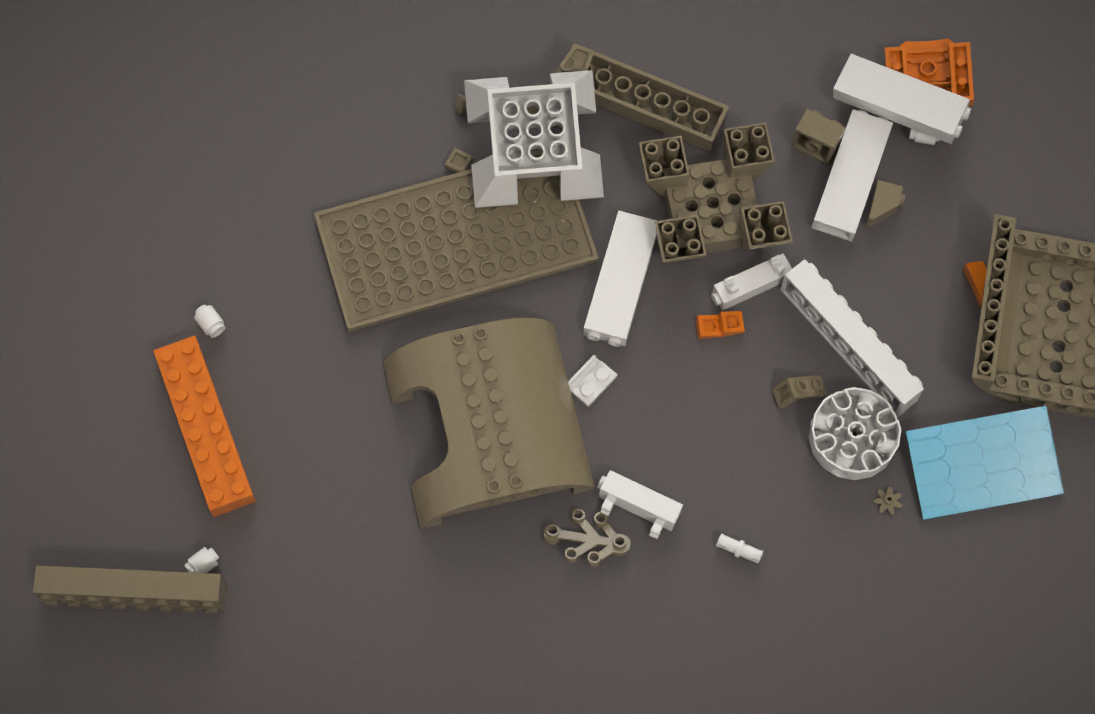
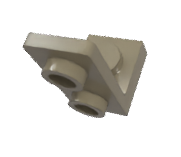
(798, 388)

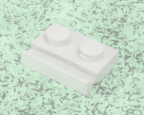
(591, 380)

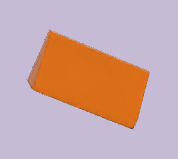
(976, 277)

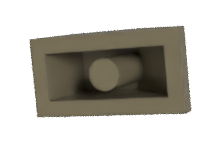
(884, 202)

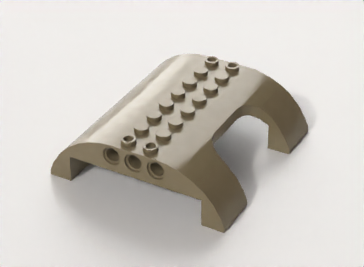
(502, 415)

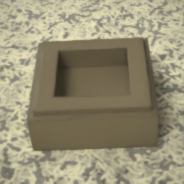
(458, 161)

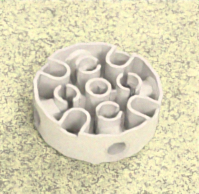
(875, 439)

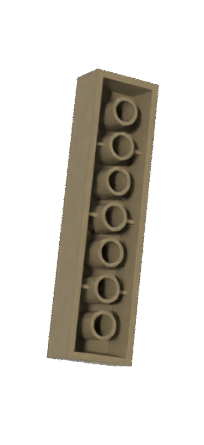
(657, 102)
(130, 589)

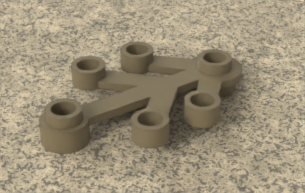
(589, 539)

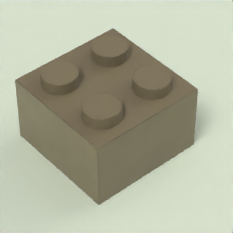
(818, 136)

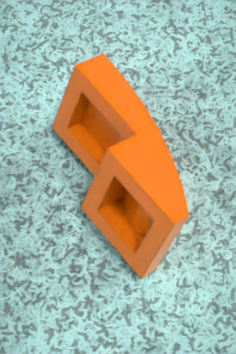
(719, 325)

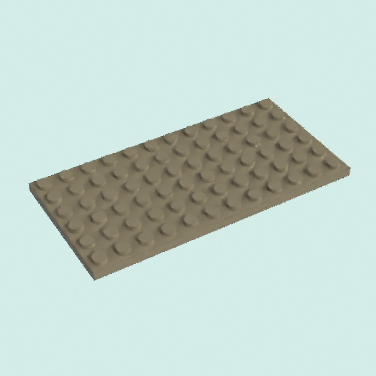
(436, 248)

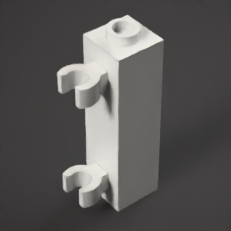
(750, 282)
(640, 501)

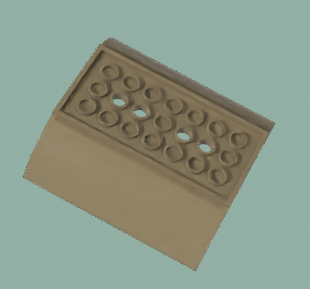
(1024, 321)

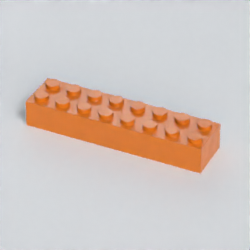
(204, 426)

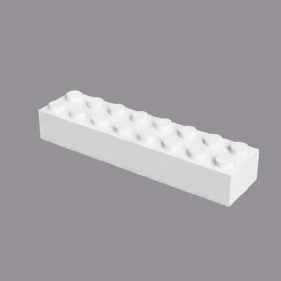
(851, 337)

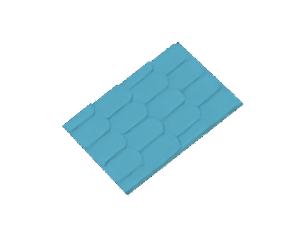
(984, 462)

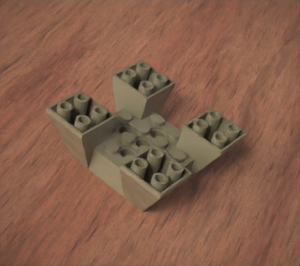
(742, 225)

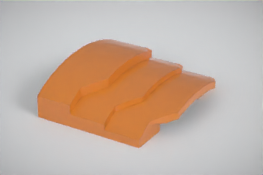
(936, 63)

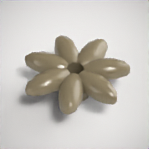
(888, 504)

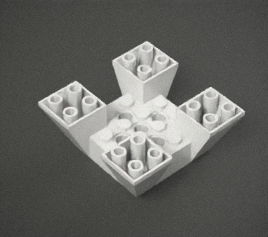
(511, 157)

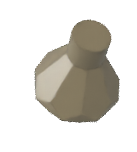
(460, 104)

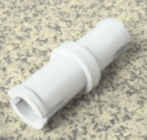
(739, 548)

